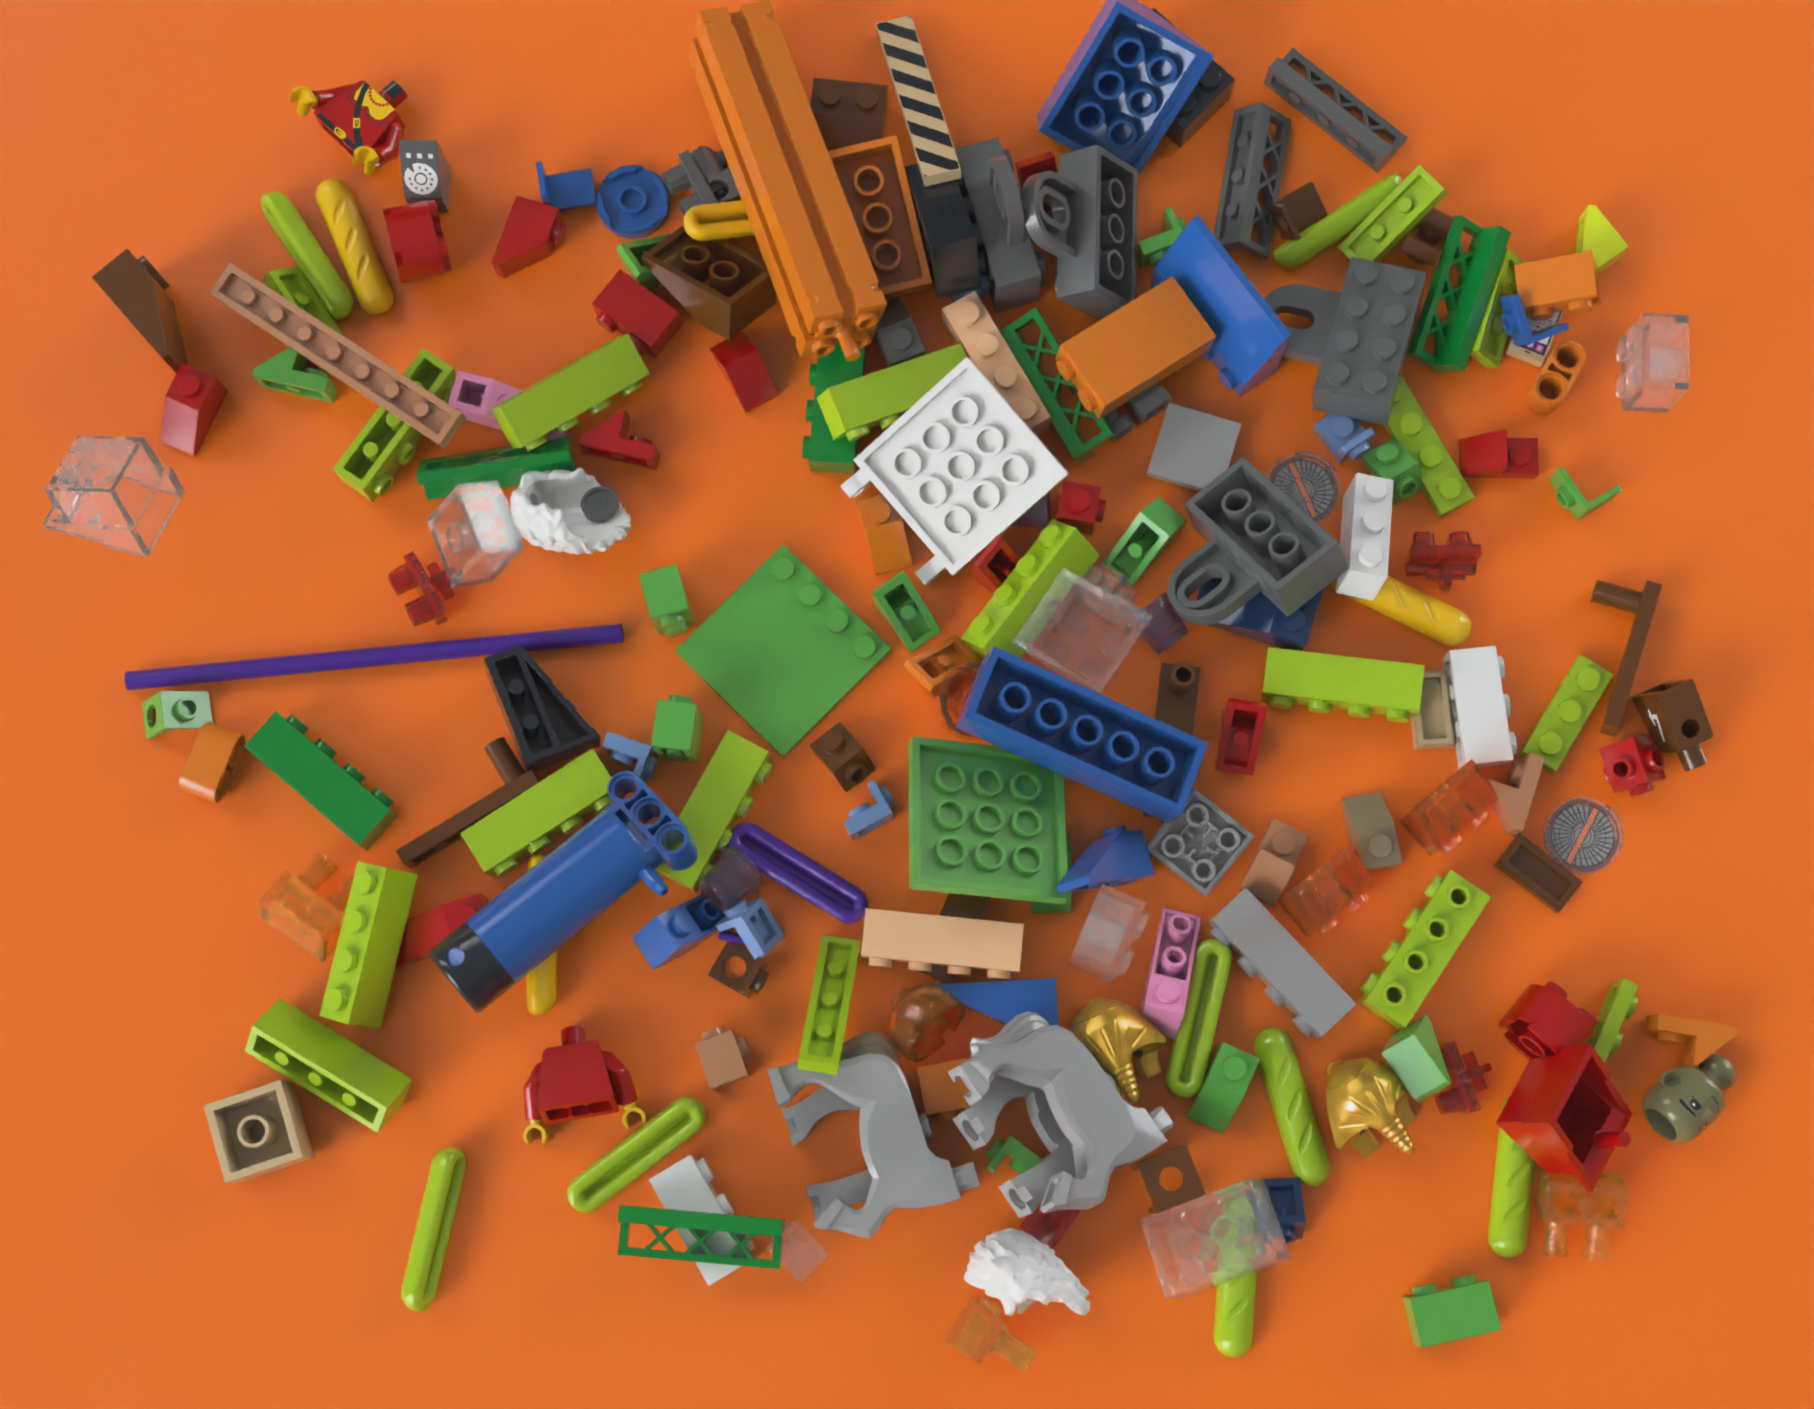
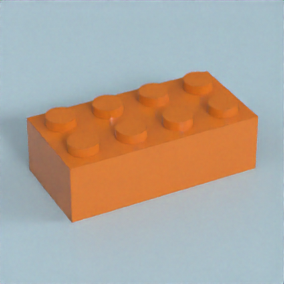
(884, 213)

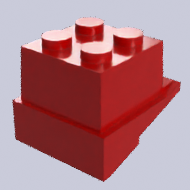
(1568, 1114)

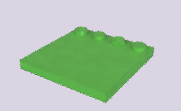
(783, 651)
(984, 822)

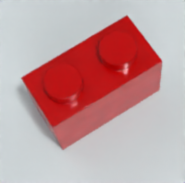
(638, 312)

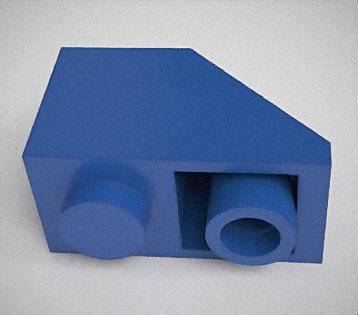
(677, 931)

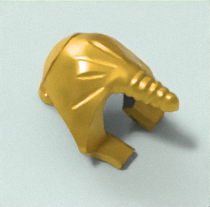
(1114, 1035)
(1364, 1096)

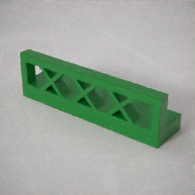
(1464, 301)
(1049, 395)
(503, 464)
(703, 1221)

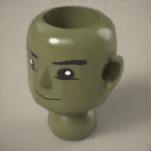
(1688, 1099)

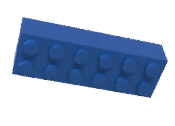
(1082, 735)

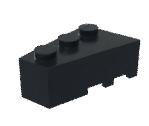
(536, 712)

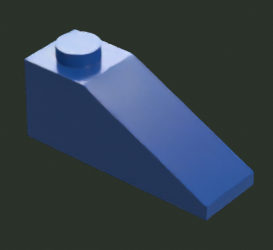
(1110, 861)
(1006, 999)

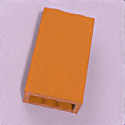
(1134, 348)

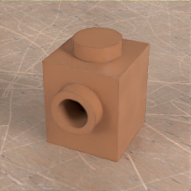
(723, 1057)

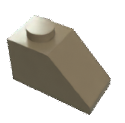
(1372, 831)

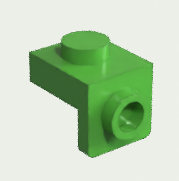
(1153, 248)
(1394, 463)

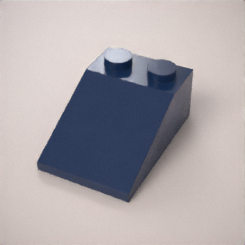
(1266, 622)

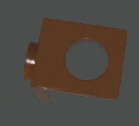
(1297, 211)
(753, 978)

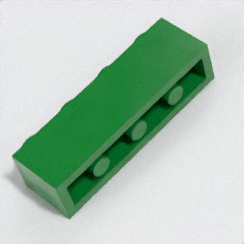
(820, 448)
(321, 780)

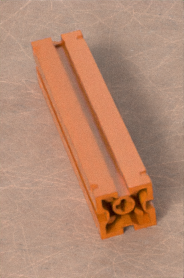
(786, 180)

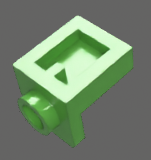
(1022, 1157)

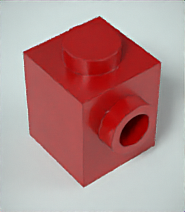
(1080, 506)

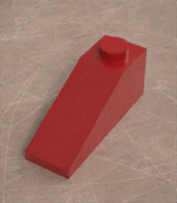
(432, 926)

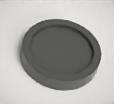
(600, 504)

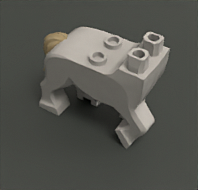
(891, 1133)

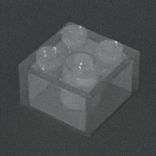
(1654, 363)
(475, 533)
(1107, 934)

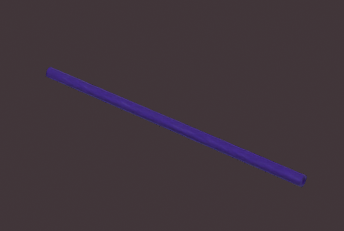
(372, 657)

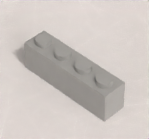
(1281, 965)

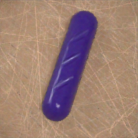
(800, 873)

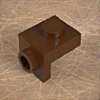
(1428, 238)
(843, 756)

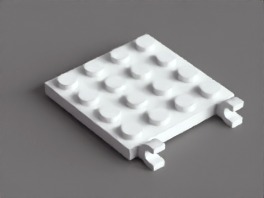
(958, 468)

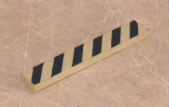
(918, 101)

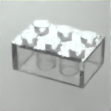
(1215, 1239)

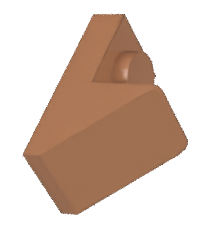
(1514, 802)
(1273, 862)

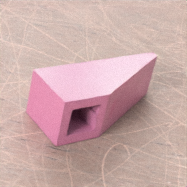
(477, 395)
(1170, 971)

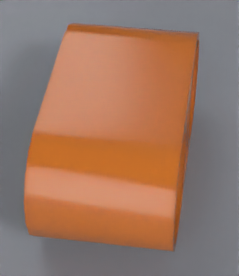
(1555, 377)
(212, 762)

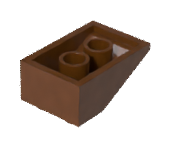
(849, 111)
(713, 281)
(141, 297)

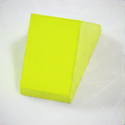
(1598, 235)

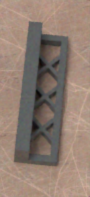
(1333, 115)
(1246, 175)

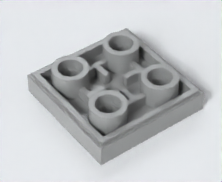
(1192, 447)
(1200, 843)

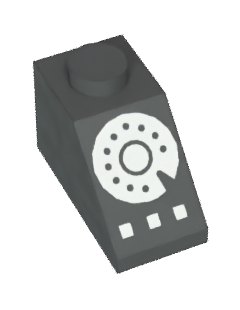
(425, 172)

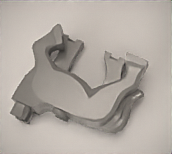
(1069, 1106)

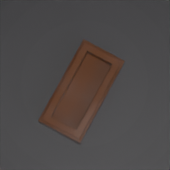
(1538, 873)

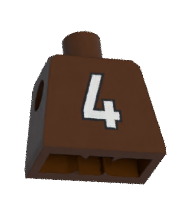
(1676, 720)

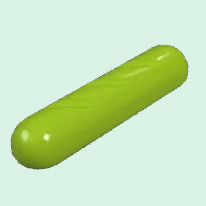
(1335, 225)
(307, 254)
(1197, 1030)
(1292, 1106)
(636, 1154)
(1510, 1198)
(433, 1228)
(1235, 1315)

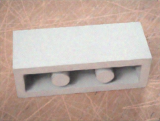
(1365, 535)
(1479, 707)
(689, 1188)

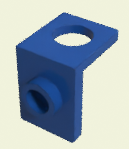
(567, 189)
(1517, 325)

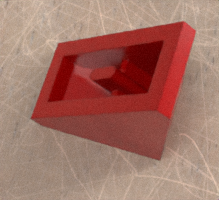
(744, 371)
(995, 564)

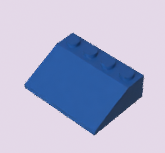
(1124, 83)
(1246, 328)

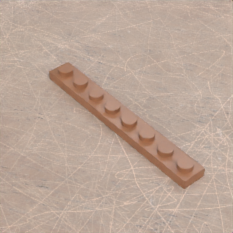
(338, 355)

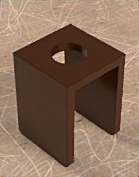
(1150, 1172)

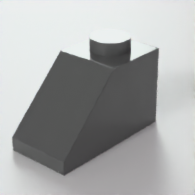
(897, 335)

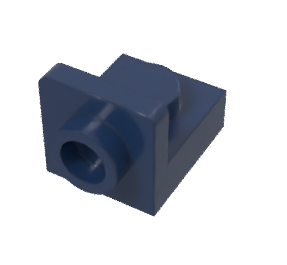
(1288, 1206)

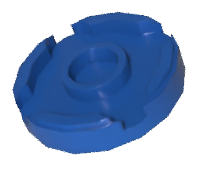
(633, 202)

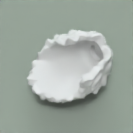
(551, 516)
(1023, 1271)

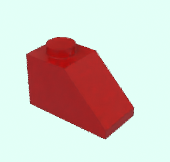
(527, 236)
(190, 408)

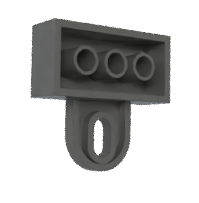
(997, 208)
(1090, 227)
(1355, 336)
(1254, 546)

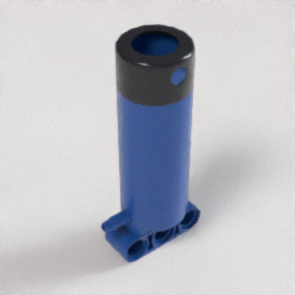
(565, 892)

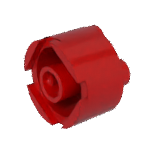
(417, 240)
(1546, 1021)

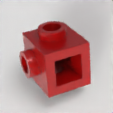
(1633, 765)

